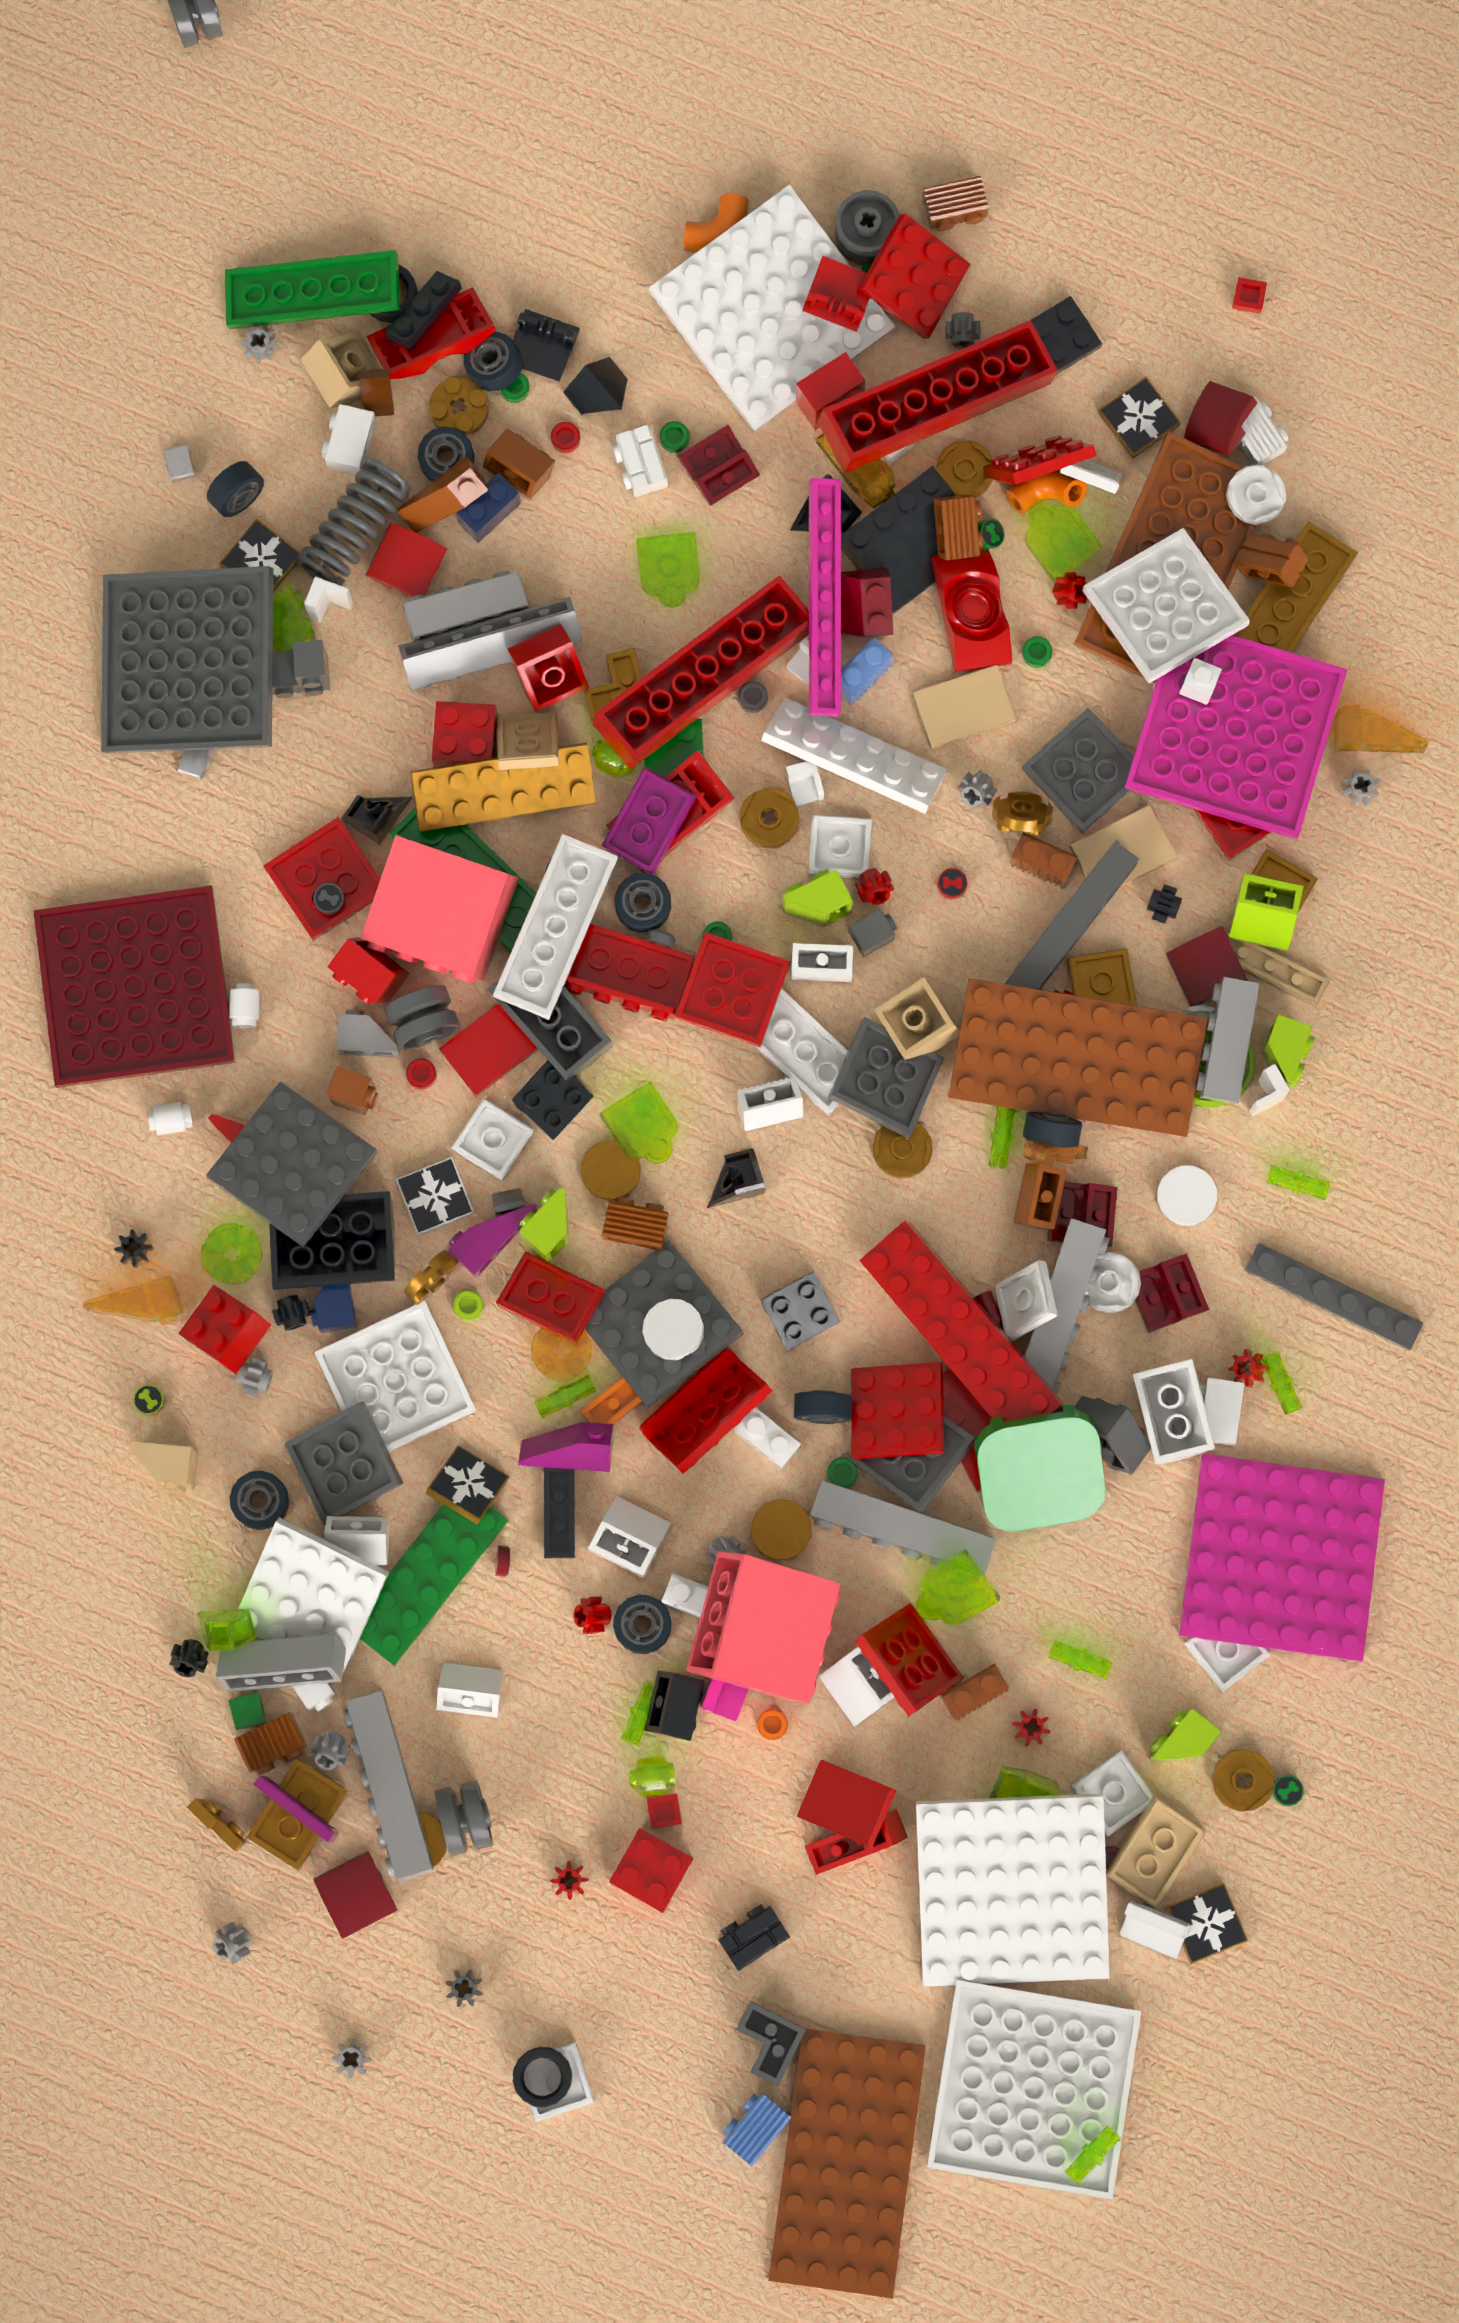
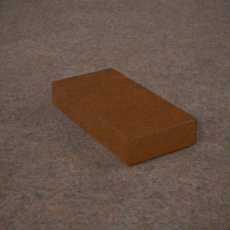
(377, 391)

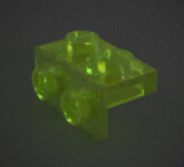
(288, 621)

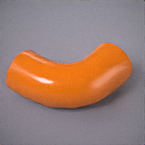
(730, 211)
(1046, 487)

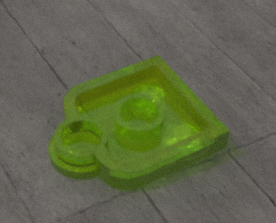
(1059, 538)
(668, 567)
(642, 1124)
(955, 1591)

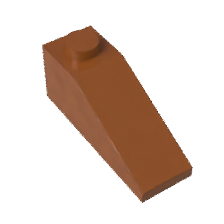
(444, 496)

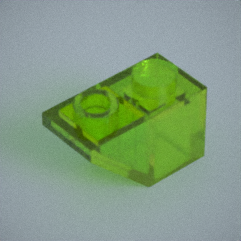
(226, 1629)

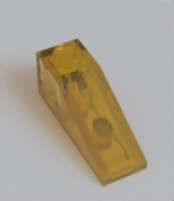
(871, 482)
(1369, 732)
(146, 1302)

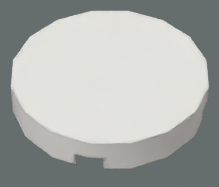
(1256, 494)
(1186, 1195)
(1115, 1284)
(673, 1329)

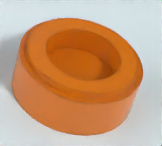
(772, 1724)

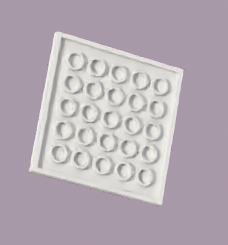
(744, 306)
(1012, 1889)
(1031, 2086)

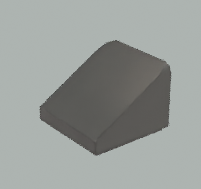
(507, 1201)

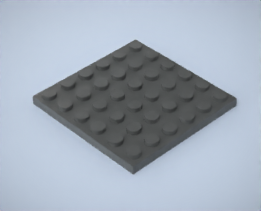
(187, 660)

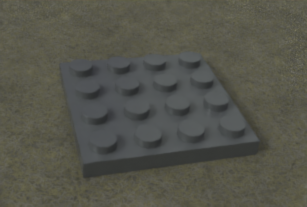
(291, 1164)
(620, 1317)

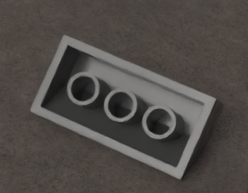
(567, 1039)

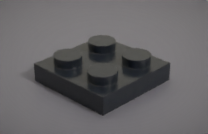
(1066, 334)

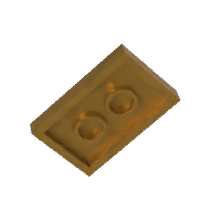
(282, 1832)

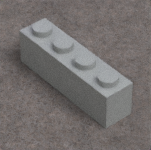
(464, 605)
(1228, 1040)
(282, 1663)

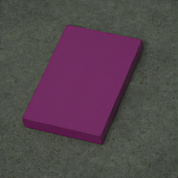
(649, 820)
(296, 1808)

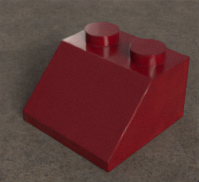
(866, 603)

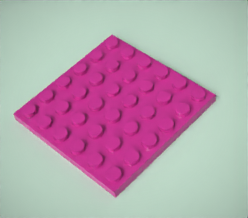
(1251, 746)
(1282, 1557)

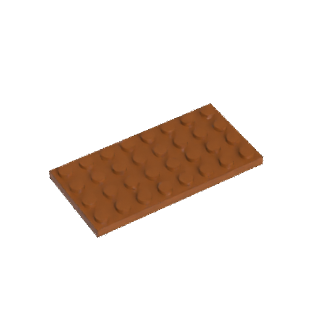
(1180, 492)
(1077, 1057)
(847, 2163)

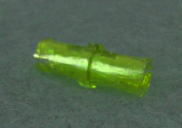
(1001, 1137)
(1298, 1182)
(1282, 1383)
(565, 1396)
(1080, 1659)
(639, 1713)
(1092, 2154)

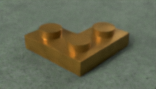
(623, 672)
(209, 1814)

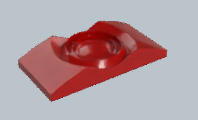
(455, 331)
(973, 612)
(712, 796)

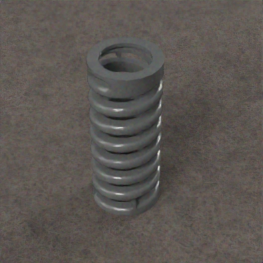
(368, 473)

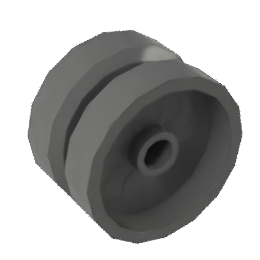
(194, 12)
(864, 225)
(422, 1017)
(462, 1818)

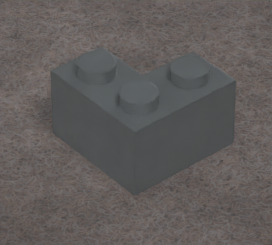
(301, 670)
(1120, 1437)
(779, 2039)

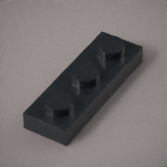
(423, 310)
(559, 1513)

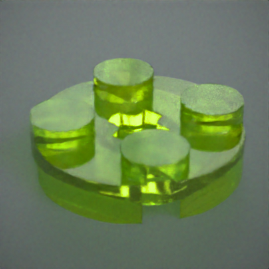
(216, 1245)

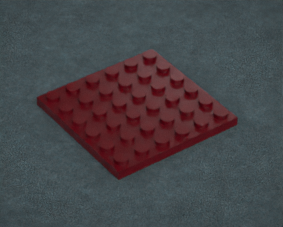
(134, 986)

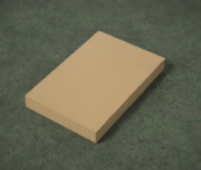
(964, 707)
(527, 740)
(1138, 834)
(1154, 1852)

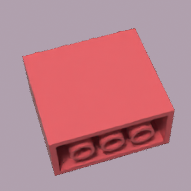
(439, 910)
(764, 1627)

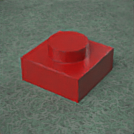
(1249, 295)
(664, 1811)

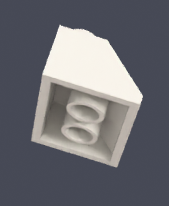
(1174, 1412)

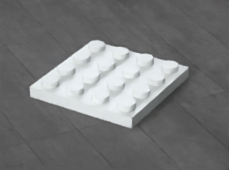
(1166, 605)
(400, 1375)
(311, 1589)

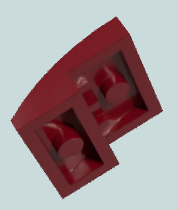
(1219, 418)
(718, 465)
(1203, 963)
(1086, 1203)
(1169, 1293)
(355, 1894)

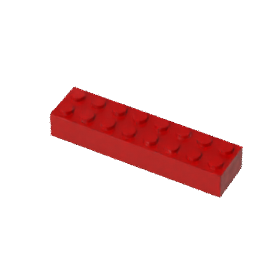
(937, 396)
(703, 672)
(958, 1327)

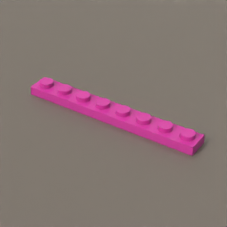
(824, 597)

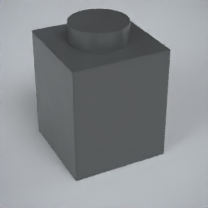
(873, 932)

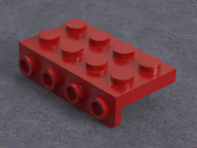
(630, 972)
(704, 1410)

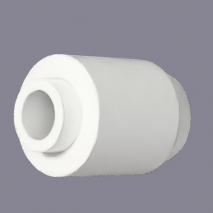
(244, 1006)
(170, 1118)

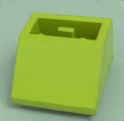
(820, 900)
(1265, 911)
(1285, 1047)
(548, 1228)
(1187, 1739)

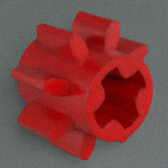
(1069, 590)
(874, 886)
(1255, 1365)
(592, 1615)
(1038, 1722)
(576, 1886)

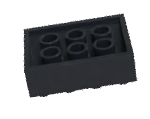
(900, 537)
(347, 1248)

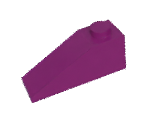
(485, 1241)
(572, 1447)

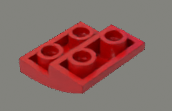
(406, 561)

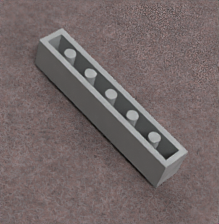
(483, 643)
(1069, 1282)
(896, 1526)
(389, 1786)

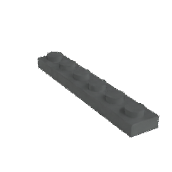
(1334, 1297)

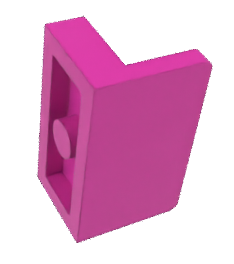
(724, 1699)

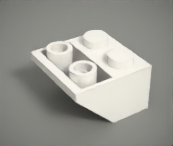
(629, 1536)
(856, 1686)

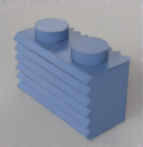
(864, 669)
(756, 2128)

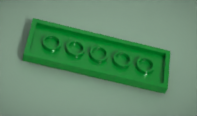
(312, 289)
(467, 845)
(427, 1579)

